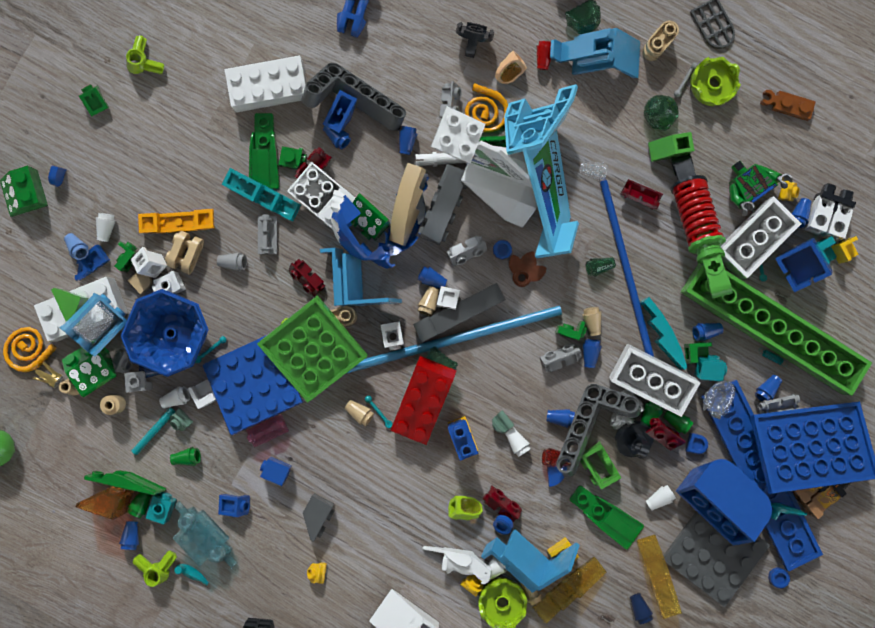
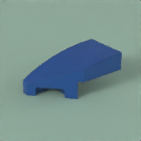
(95, 259)

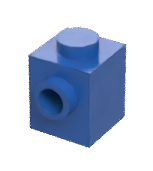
(275, 470)

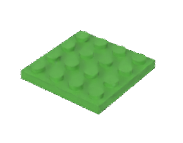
(312, 349)

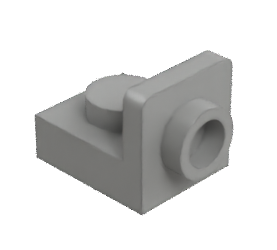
(136, 382)

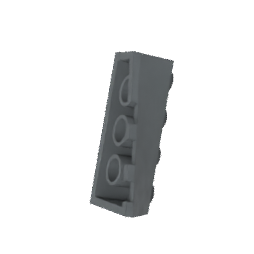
(443, 206)

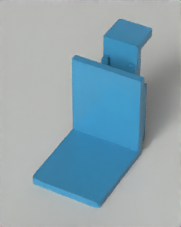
(599, 51)
(348, 281)
(528, 563)

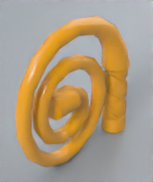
(485, 113)
(24, 347)

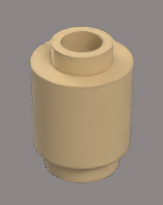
(112, 404)

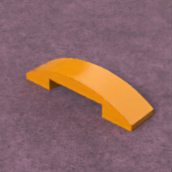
(176, 222)

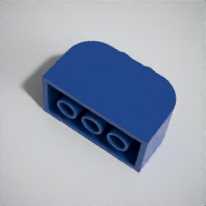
(727, 500)

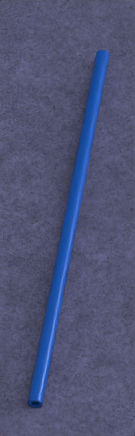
(626, 268)

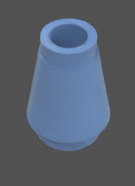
(76, 247)

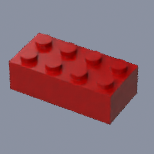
(423, 400)

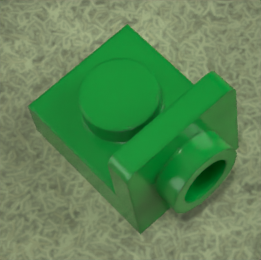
(93, 100)
(292, 157)
(124, 260)
(568, 331)

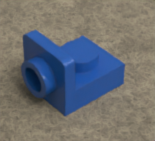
(234, 505)

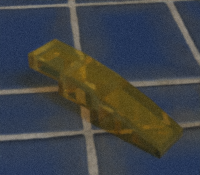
(659, 576)
(569, 589)

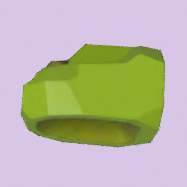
(464, 508)

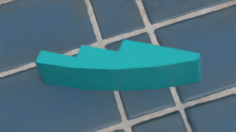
(261, 194)
(667, 340)

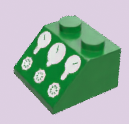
(23, 190)
(370, 220)
(87, 371)

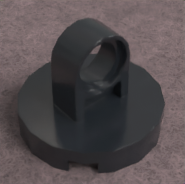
(474, 33)
(633, 440)

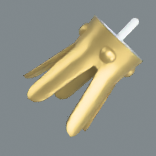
(53, 380)

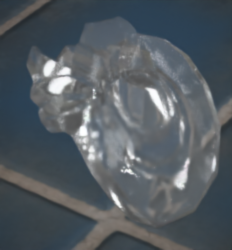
(719, 399)

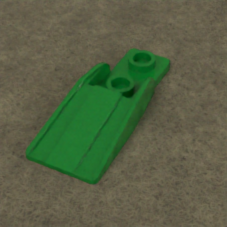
(263, 151)
(126, 480)
(607, 517)

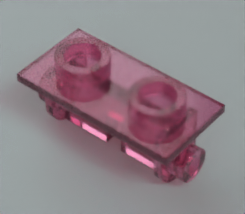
(267, 430)

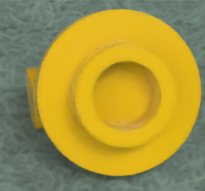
(790, 192)
(316, 572)
(472, 584)

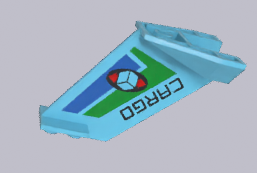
(537, 137)

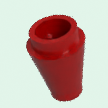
(543, 55)

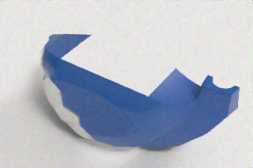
(343, 213)
(392, 248)

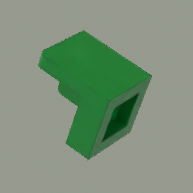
(694, 350)

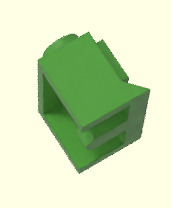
(595, 478)

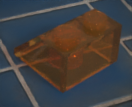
(108, 503)

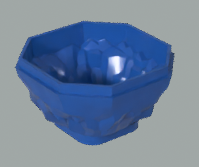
(149, 329)

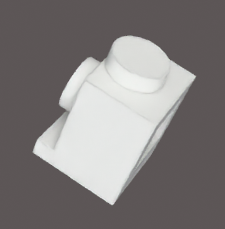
(148, 263)
(174, 282)
(389, 328)

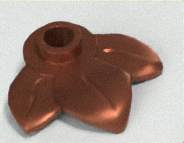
(527, 267)

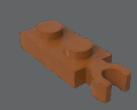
(789, 104)

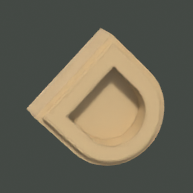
(140, 282)

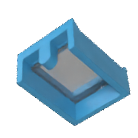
(95, 324)

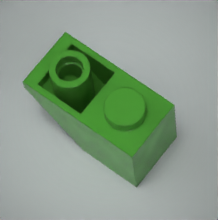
(671, 147)

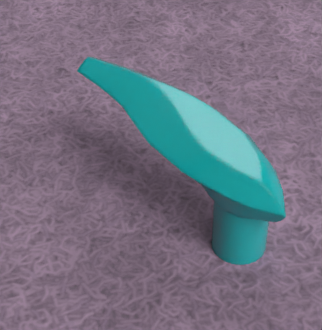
(778, 508)
(190, 572)

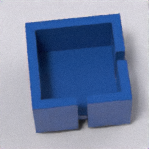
(804, 263)

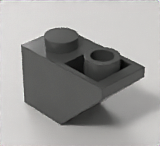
(315, 514)

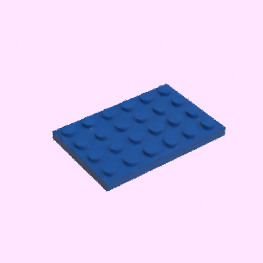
(814, 447)

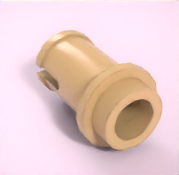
(533, 598)

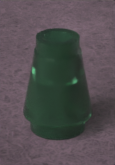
(598, 266)

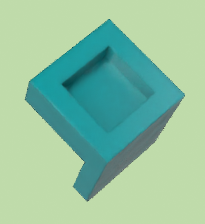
(825, 247)

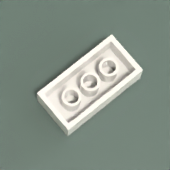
(266, 83)
(758, 237)
(52, 317)
(654, 380)

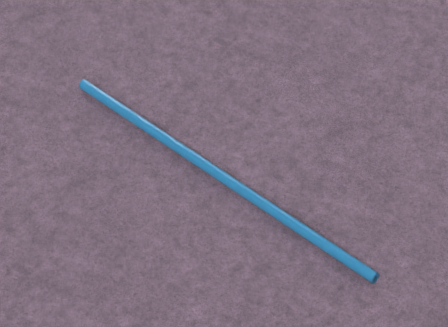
(457, 338)

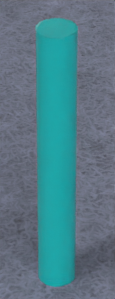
(153, 431)

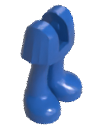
(346, 14)

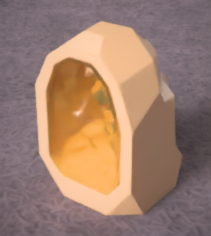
(510, 68)

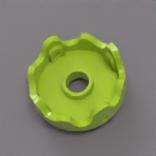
(724, 72)
(502, 616)

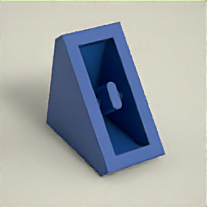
(340, 112)

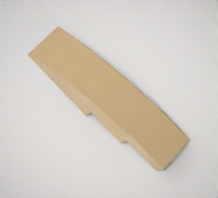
(405, 205)

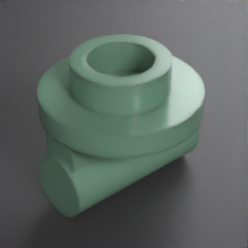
(180, 420)
(502, 423)

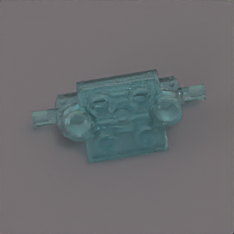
(202, 537)

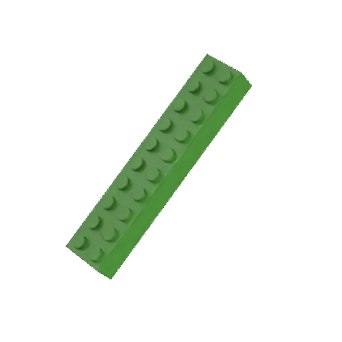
(781, 332)

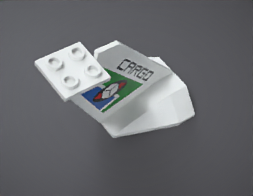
(490, 172)

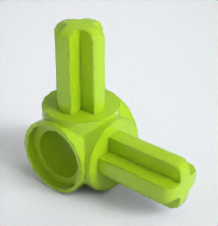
(137, 53)
(160, 568)

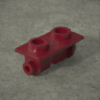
(318, 157)
(641, 194)
(300, 271)
(664, 435)
(496, 498)

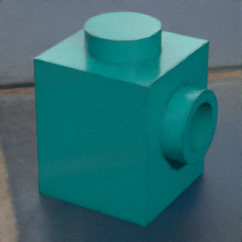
(710, 368)
(161, 508)

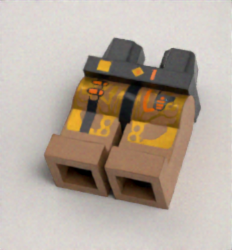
(818, 499)

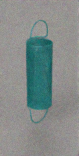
(773, 357)

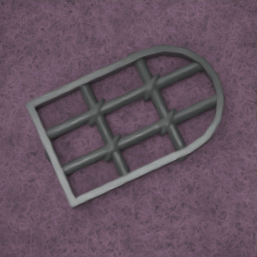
(706, 20)

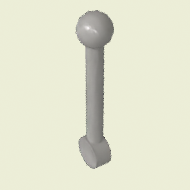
(677, 93)

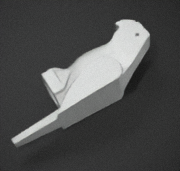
(463, 562)

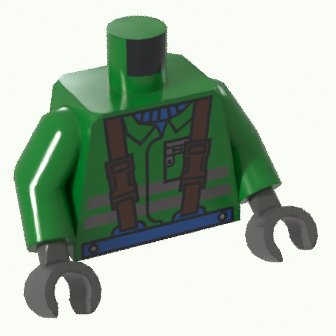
(753, 184)

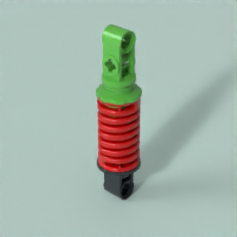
(700, 223)

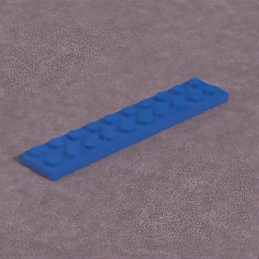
(789, 532)

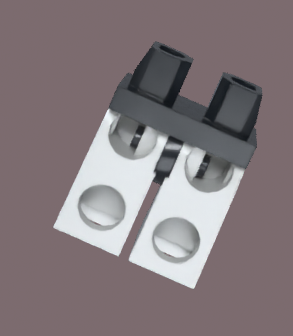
(831, 213)

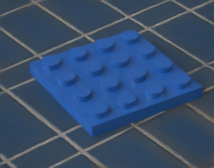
(249, 387)

